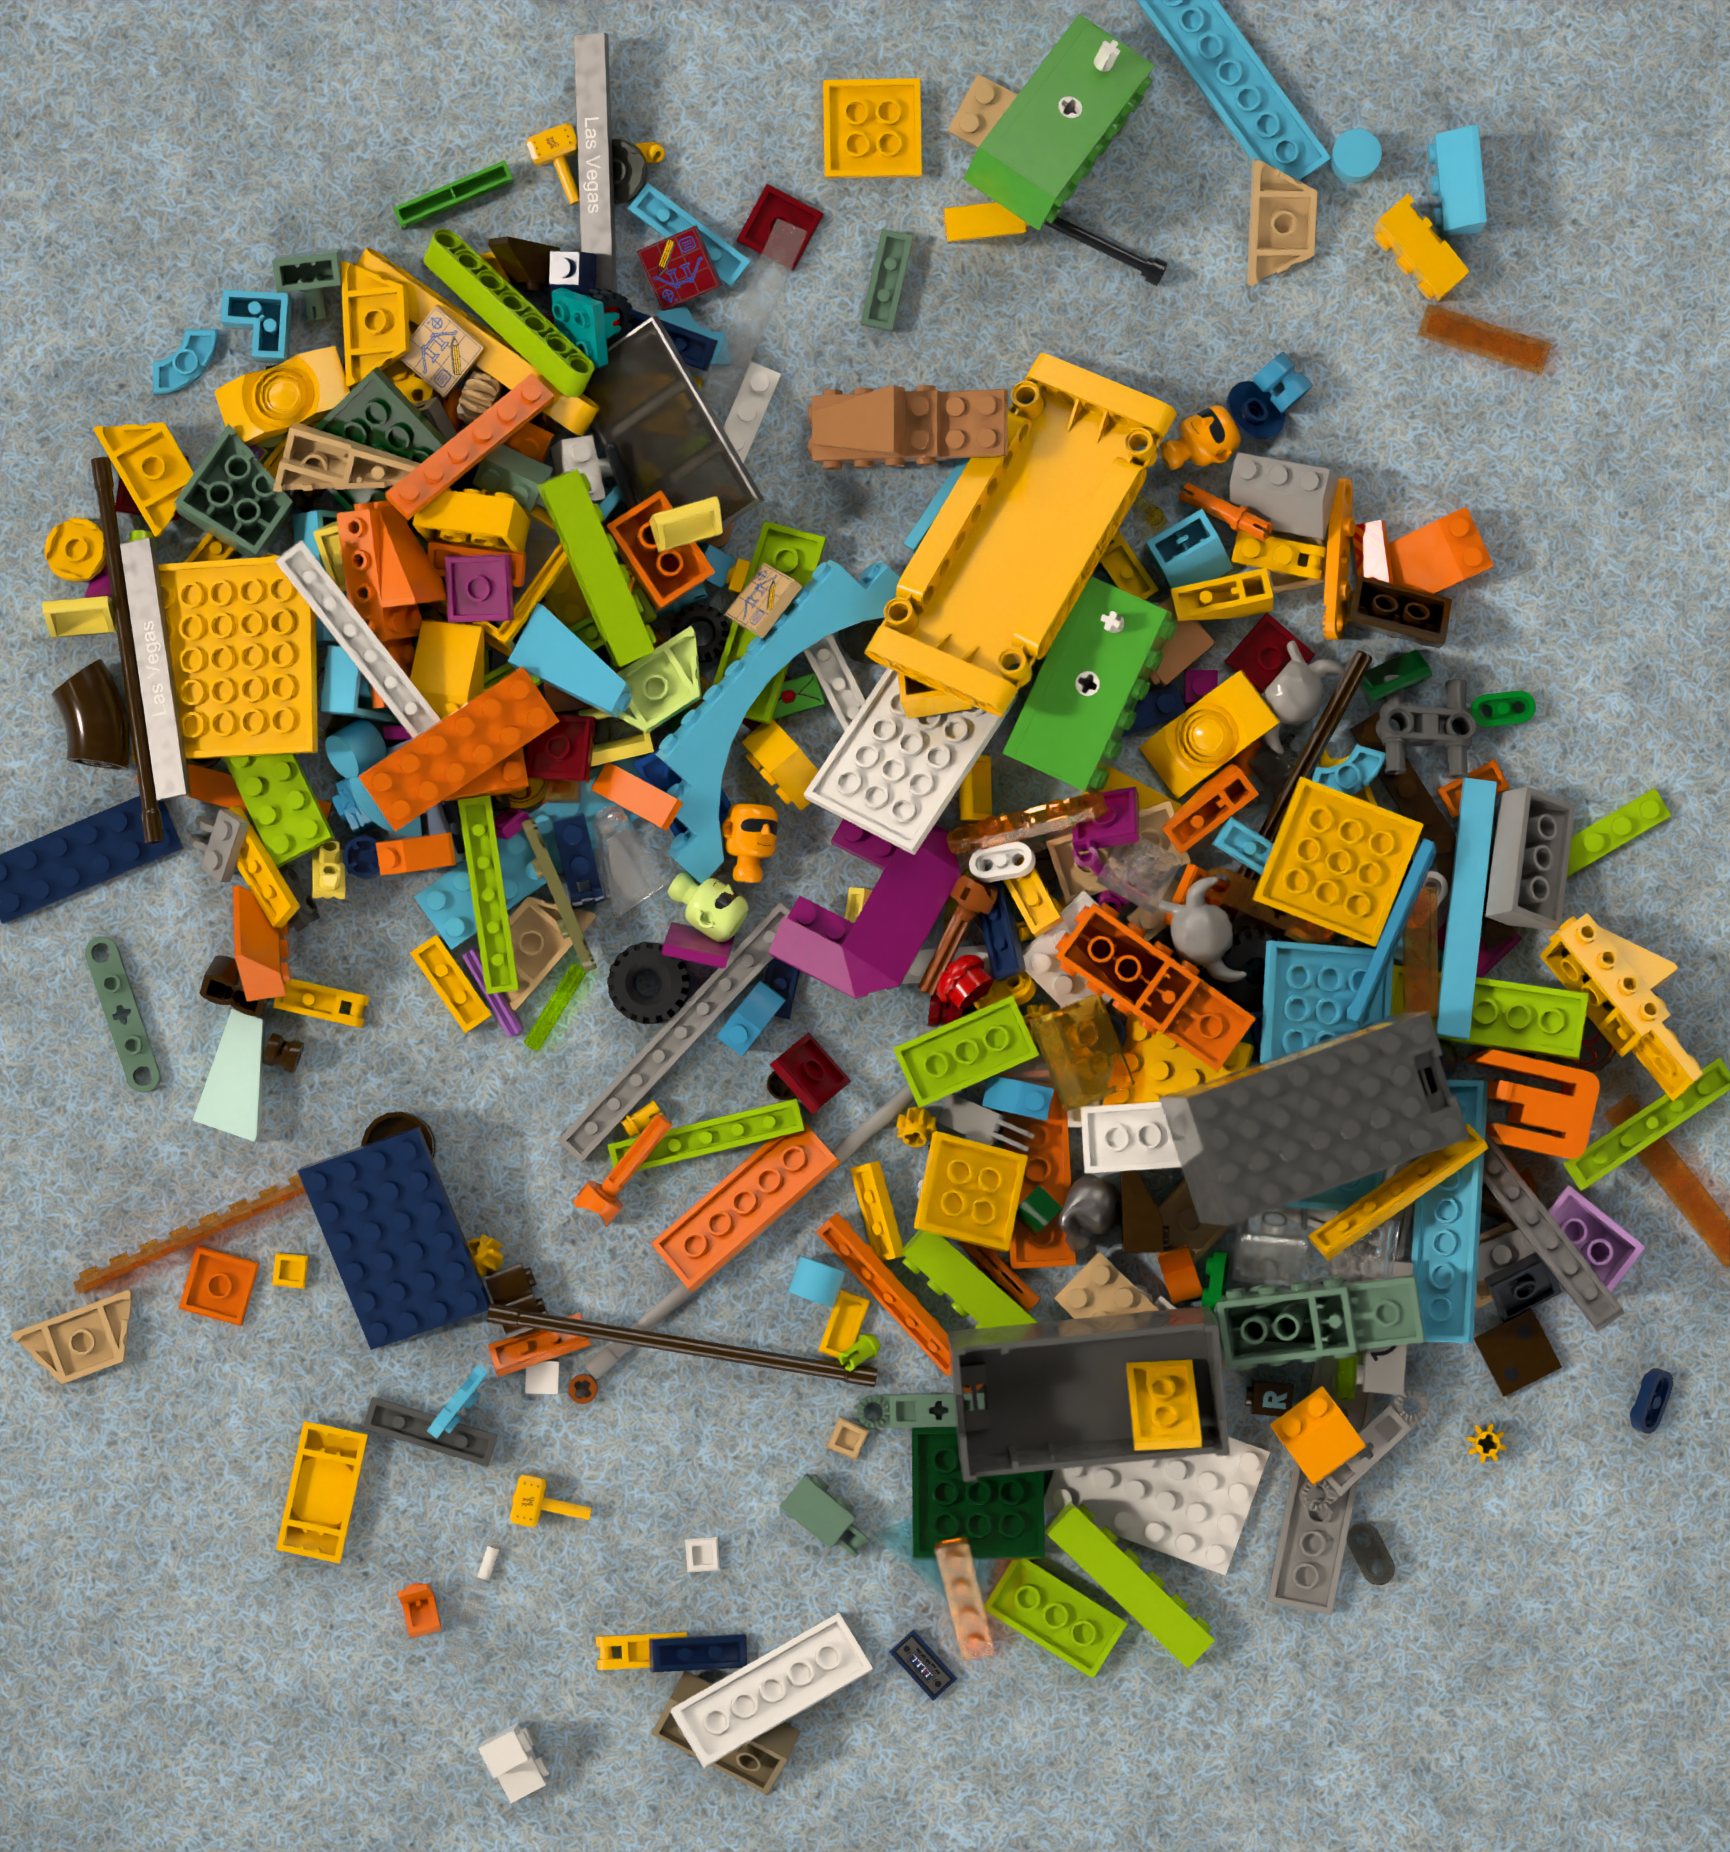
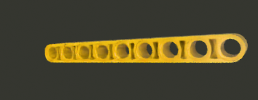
(498, 359)

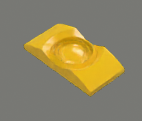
(273, 399)
(1209, 734)
(322, 1492)

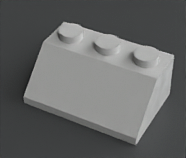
(1284, 493)

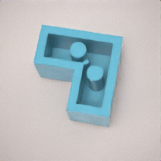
(266, 315)

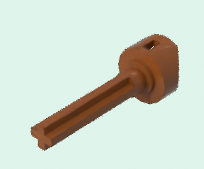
(973, 897)

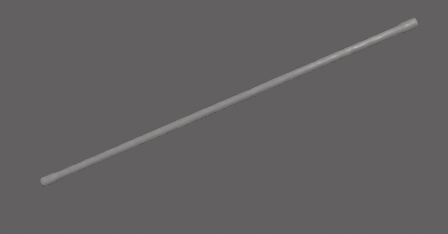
(611, 1354)

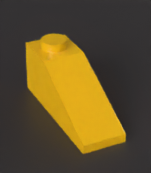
(1224, 597)

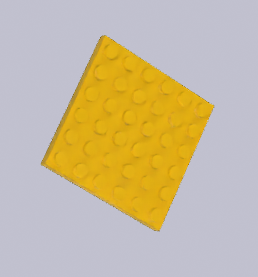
(241, 658)

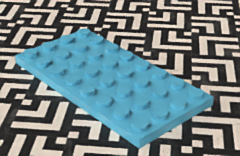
(1308, 1002)

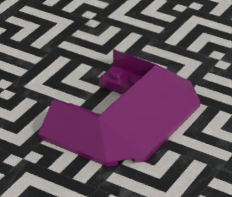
(891, 925)

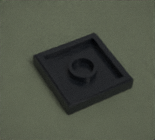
(1521, 1286)

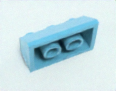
(1457, 181)

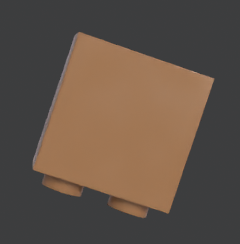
(1183, 650)

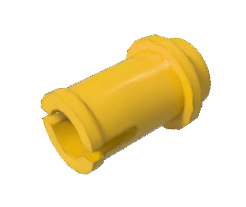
(639, 1120)

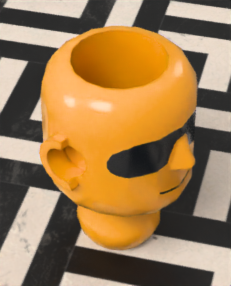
(1202, 438)
(750, 836)

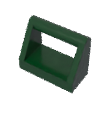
(1410, 667)

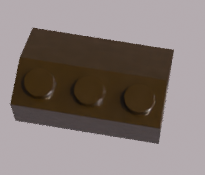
(1398, 612)

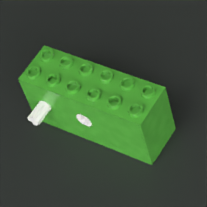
(1060, 123)
(1064, 722)

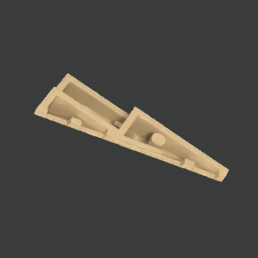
(329, 461)

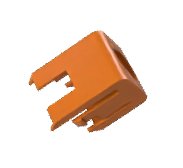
(1564, 1114)

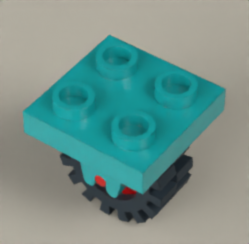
(592, 320)

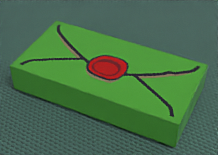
(798, 696)

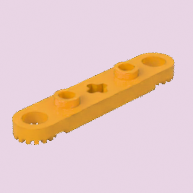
(1337, 588)

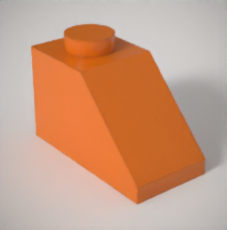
(415, 853)

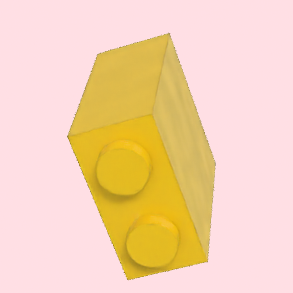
(981, 222)

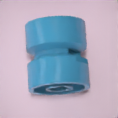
(1282, 370)

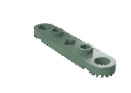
(129, 1038)
(913, 1410)

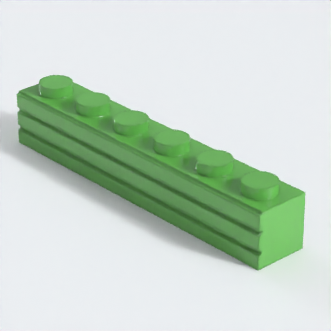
(453, 194)

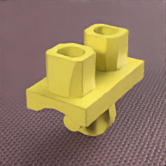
(328, 871)

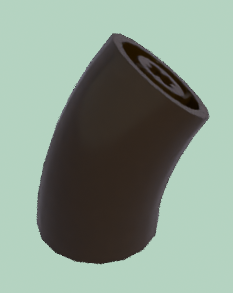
(94, 718)

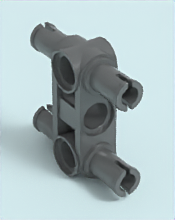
(1427, 729)

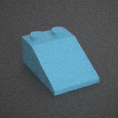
(348, 691)

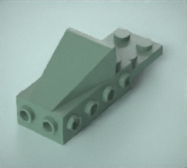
(1317, 1320)

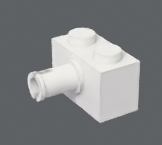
(581, 455)

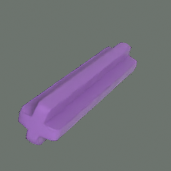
(497, 1001)

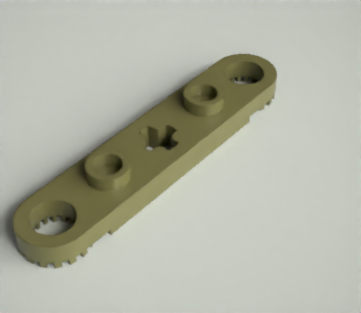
(544, 868)

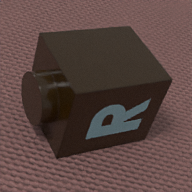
(1269, 1398)

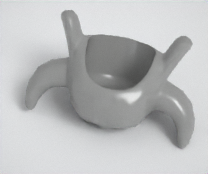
(1297, 692)
(1202, 932)

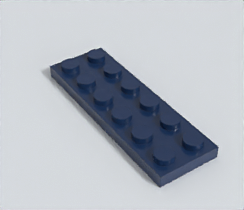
(79, 858)

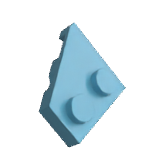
(464, 1396)

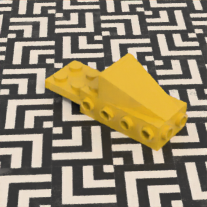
(1626, 980)

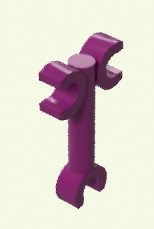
(1094, 863)

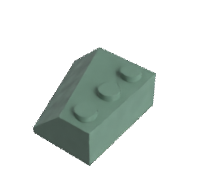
(235, 498)

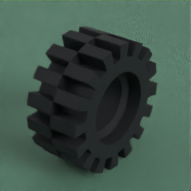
(714, 618)

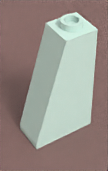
(235, 1081)

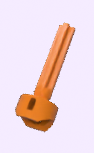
(602, 1197)

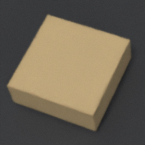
(847, 1438)

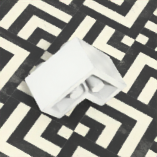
(513, 1762)

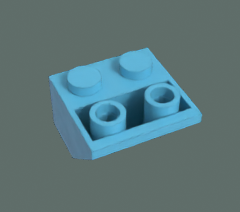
(1189, 552)

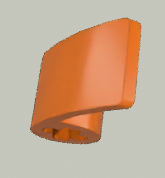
(1180, 1274)

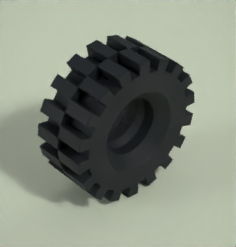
(1247, 945)
(626, 995)

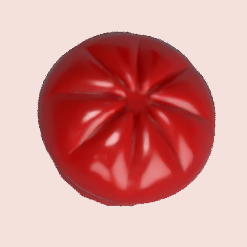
(964, 981)

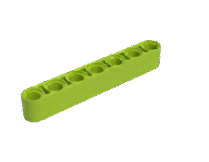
(508, 313)

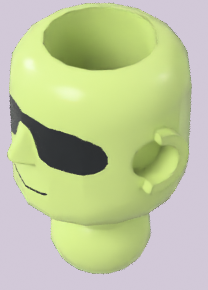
(710, 906)

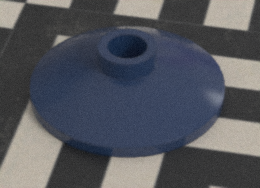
(1254, 411)

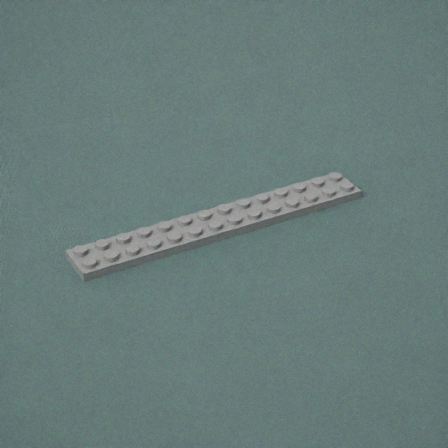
(1314, 1542)

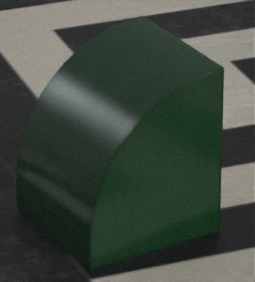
(1037, 1210)

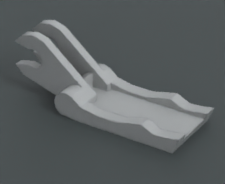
(977, 1122)

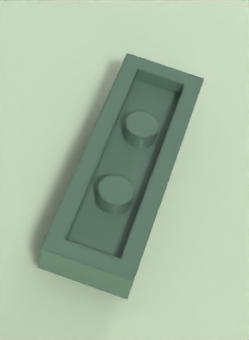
(887, 280)

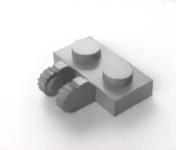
(224, 843)

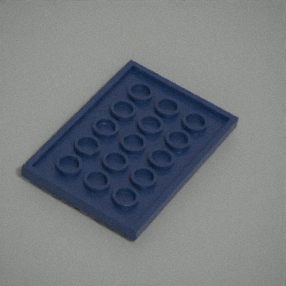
(395, 1238)

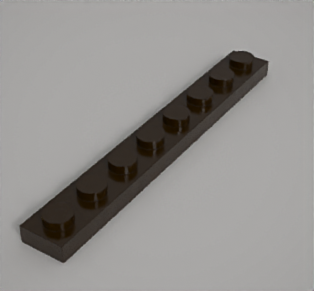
(1417, 804)

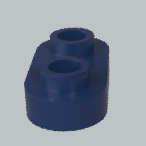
(1651, 1400)

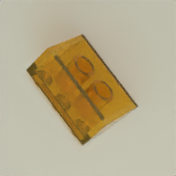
(1082, 1052)

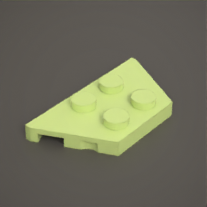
(663, 682)

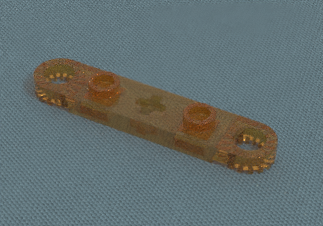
(1026, 823)
(1240, 895)

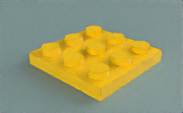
(872, 128)
(970, 1191)

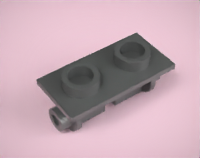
(308, 909)

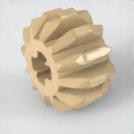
(478, 395)

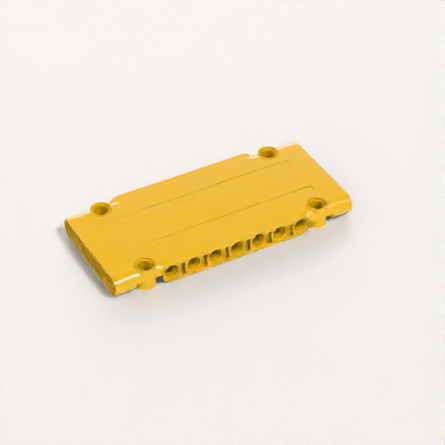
(1021, 535)

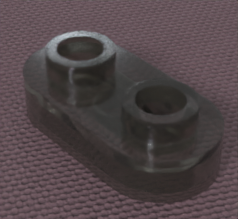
(1370, 1553)

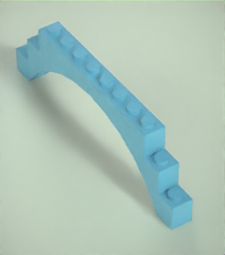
(703, 741)

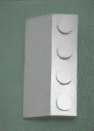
(1530, 859)

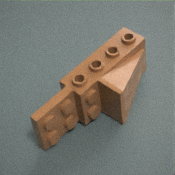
(906, 426)

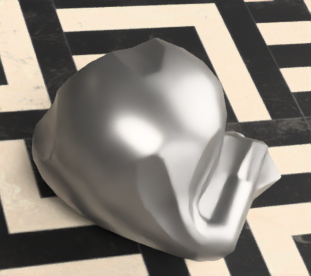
(1089, 1209)

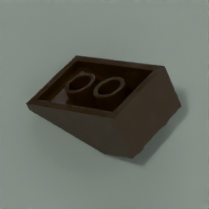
(1140, 1218)

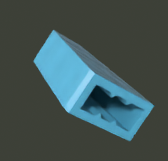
(566, 663)

